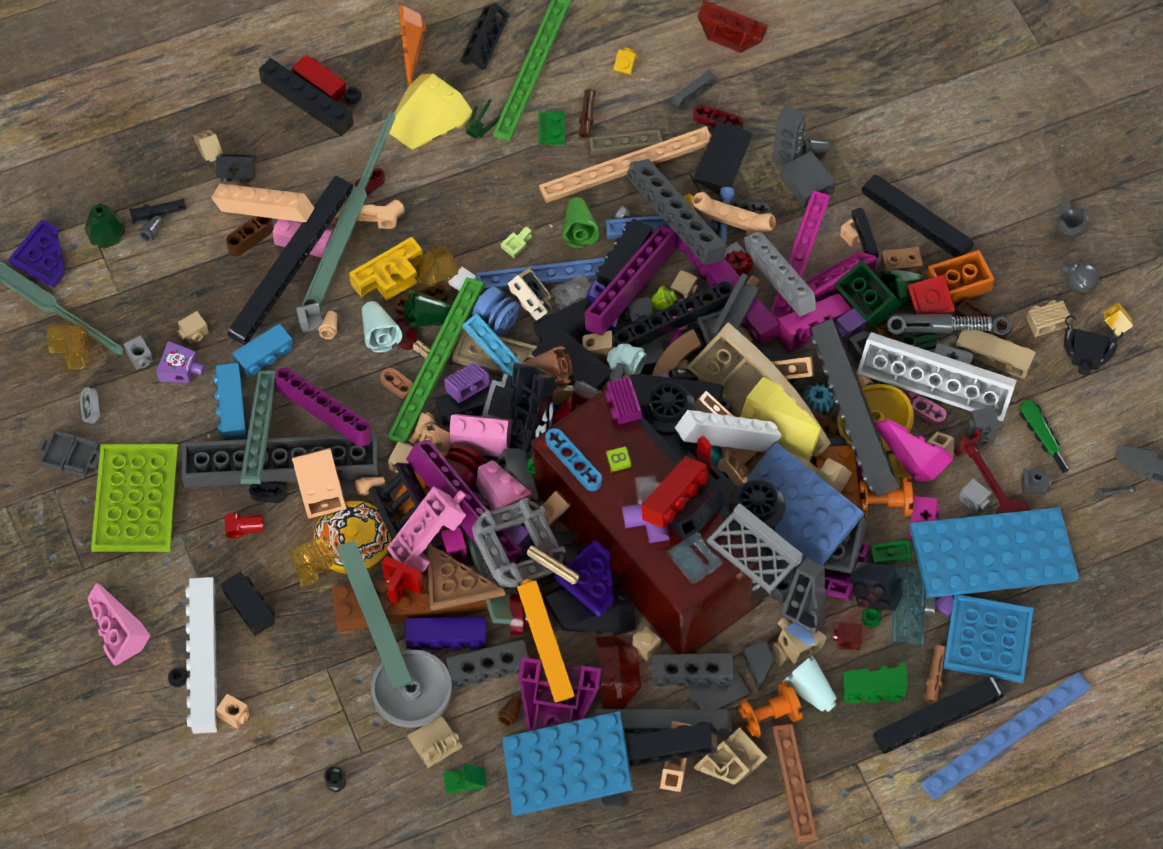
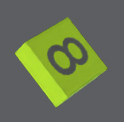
(618, 459)

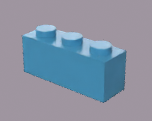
(263, 350)

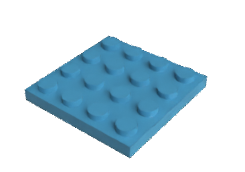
(988, 638)

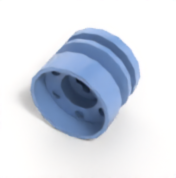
(497, 310)

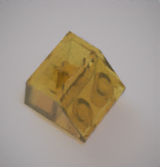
(436, 266)

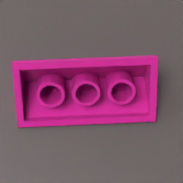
(823, 282)

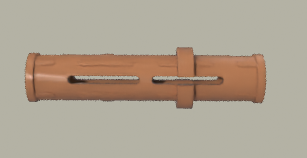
(934, 682)

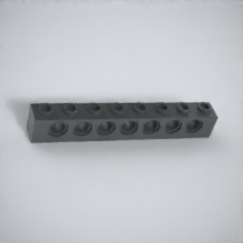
(676, 211)

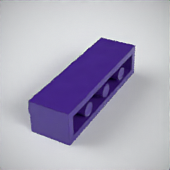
(446, 633)

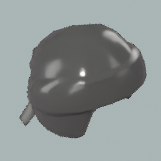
(1072, 221)
(1082, 276)

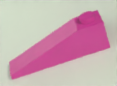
(915, 455)

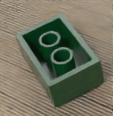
(867, 294)

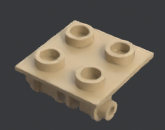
(435, 741)

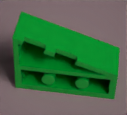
(875, 685)

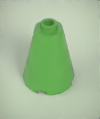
(579, 224)

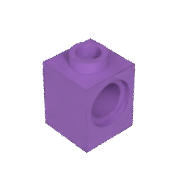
(850, 324)

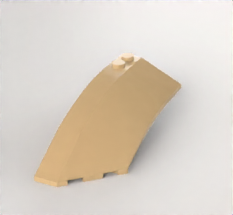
(739, 367)

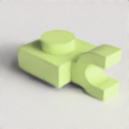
(516, 243)

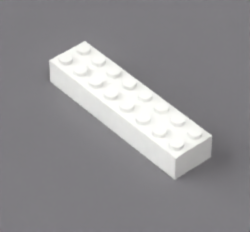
(935, 375)

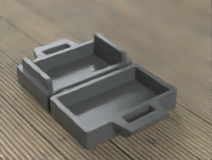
(69, 453)

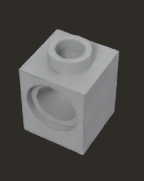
(135, 347)
(975, 496)

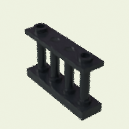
(388, 508)

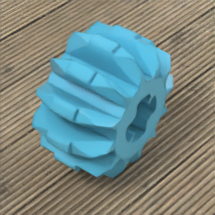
(819, 398)

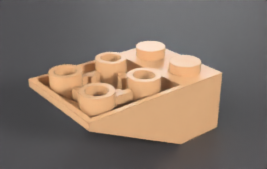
(319, 483)

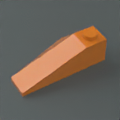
(412, 38)

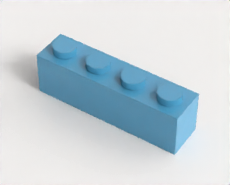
(230, 401)

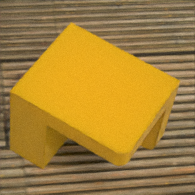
(1118, 318)

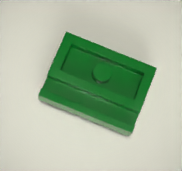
(552, 128)

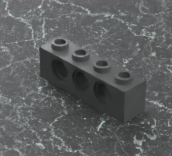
(789, 135)
(477, 660)
(683, 662)

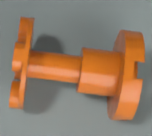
(898, 498)
(784, 704)

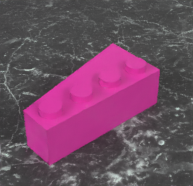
(797, 330)

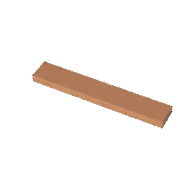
(794, 783)

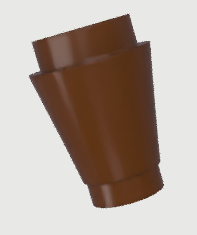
(509, 712)

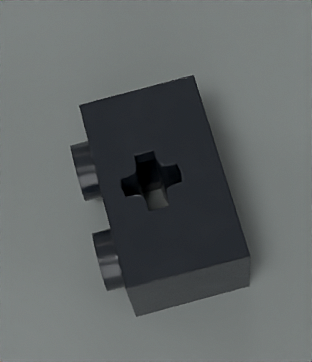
(224, 166)

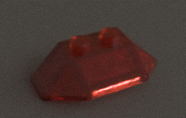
(730, 28)
(619, 672)

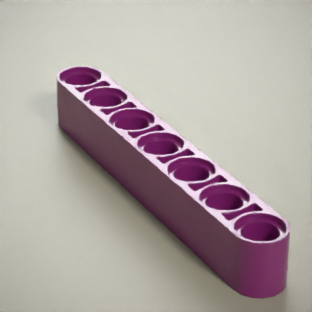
(323, 406)

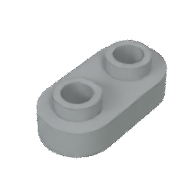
(89, 405)

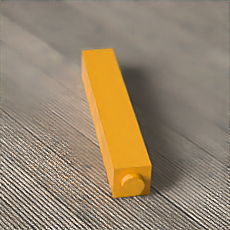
(545, 640)

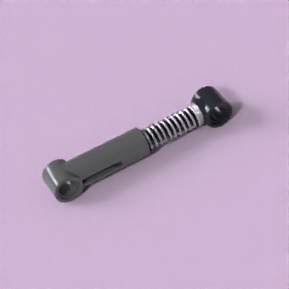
(946, 323)

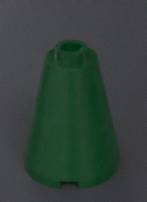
(425, 310)

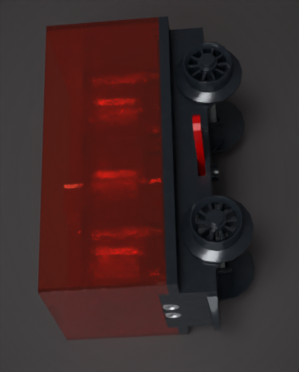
(680, 612)

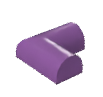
(633, 517)

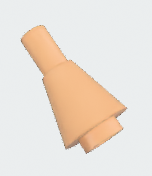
(424, 418)

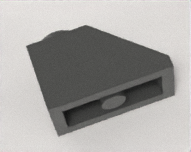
(759, 662)

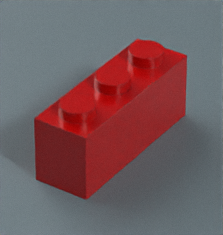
(320, 77)

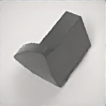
(611, 802)

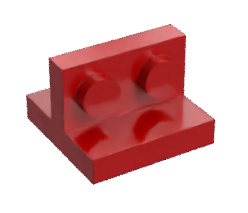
(932, 296)
(401, 577)

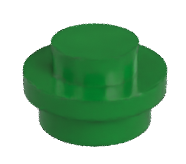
(871, 618)

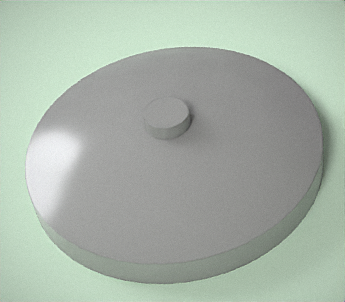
(417, 702)

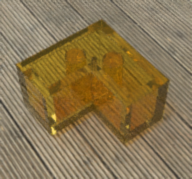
(71, 341)
(310, 558)

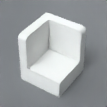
(459, 279)

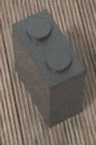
(806, 175)

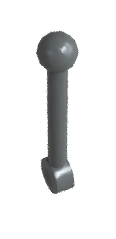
(1099, 493)

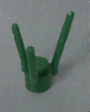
(474, 128)

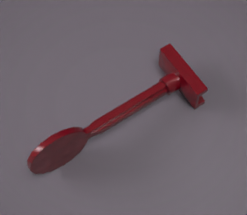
(969, 447)

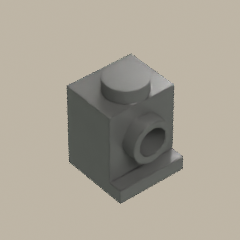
(1035, 481)

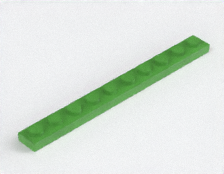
(531, 69)
(435, 361)

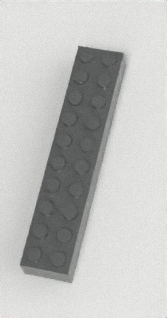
(854, 408)
(222, 461)

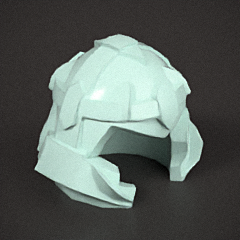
(630, 356)

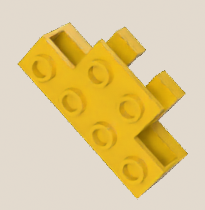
(389, 272)

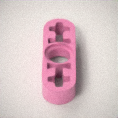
(936, 409)

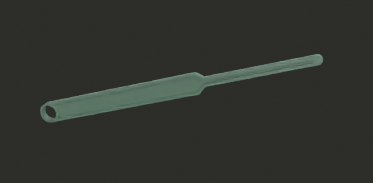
(345, 224)
(48, 303)

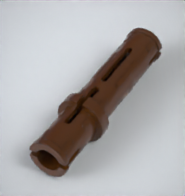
(587, 111)

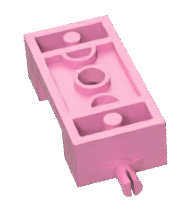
(432, 513)

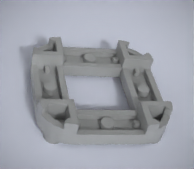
(521, 512)

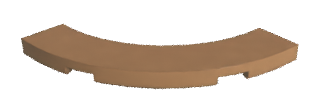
(677, 352)

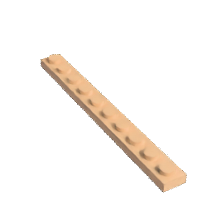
(619, 166)

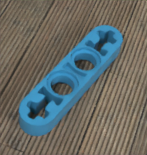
(572, 460)

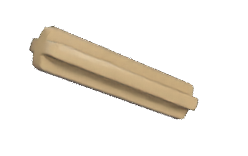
(553, 564)

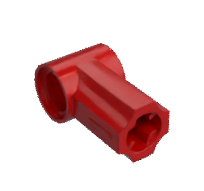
(238, 525)

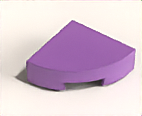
(945, 604)

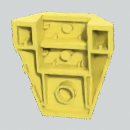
(428, 110)
(796, 426)

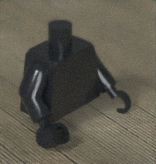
(1088, 348)

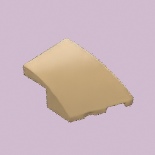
(734, 760)

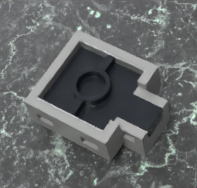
(499, 399)

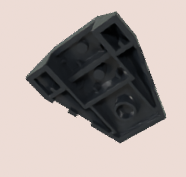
(532, 396)
(577, 617)

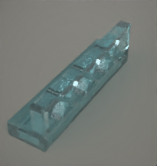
(903, 615)

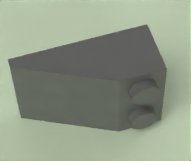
(846, 554)

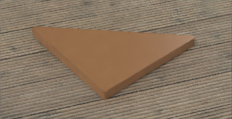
(455, 583)

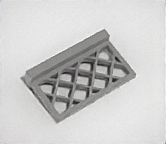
(764, 534)

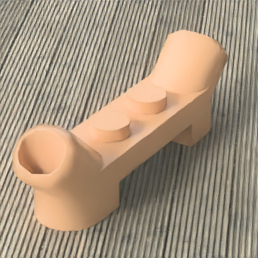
(384, 215)
(731, 215)

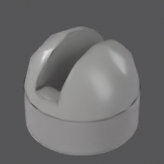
(622, 212)

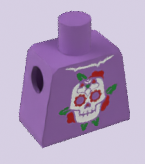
(178, 364)

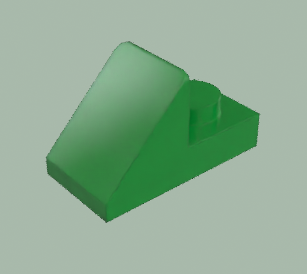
(465, 779)

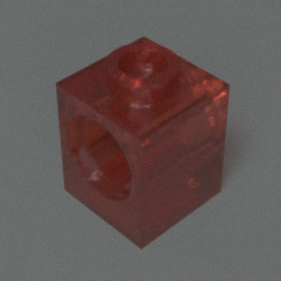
(848, 636)

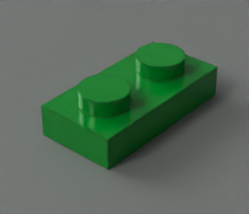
(891, 552)

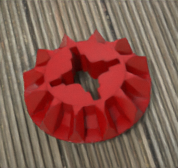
(746, 262)

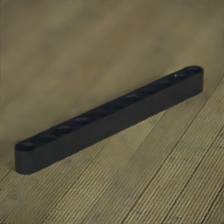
(290, 261)

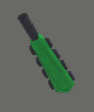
(1038, 424)

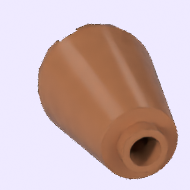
(555, 362)

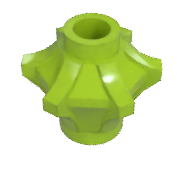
(663, 299)

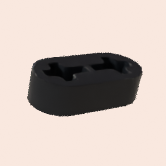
(267, 492)

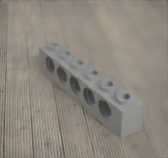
(780, 273)

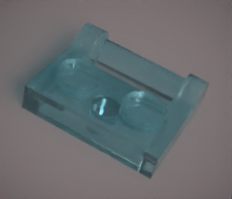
(688, 560)

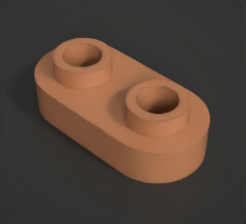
(397, 384)

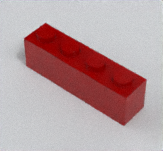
(674, 492)

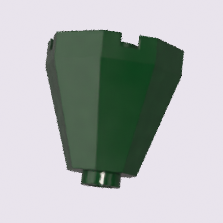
(104, 226)
(898, 282)

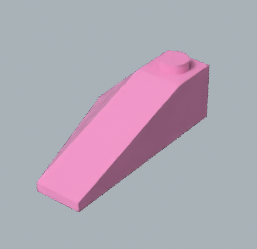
(120, 629)

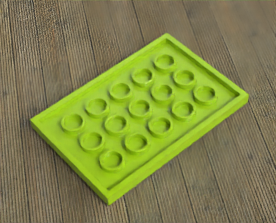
(135, 498)

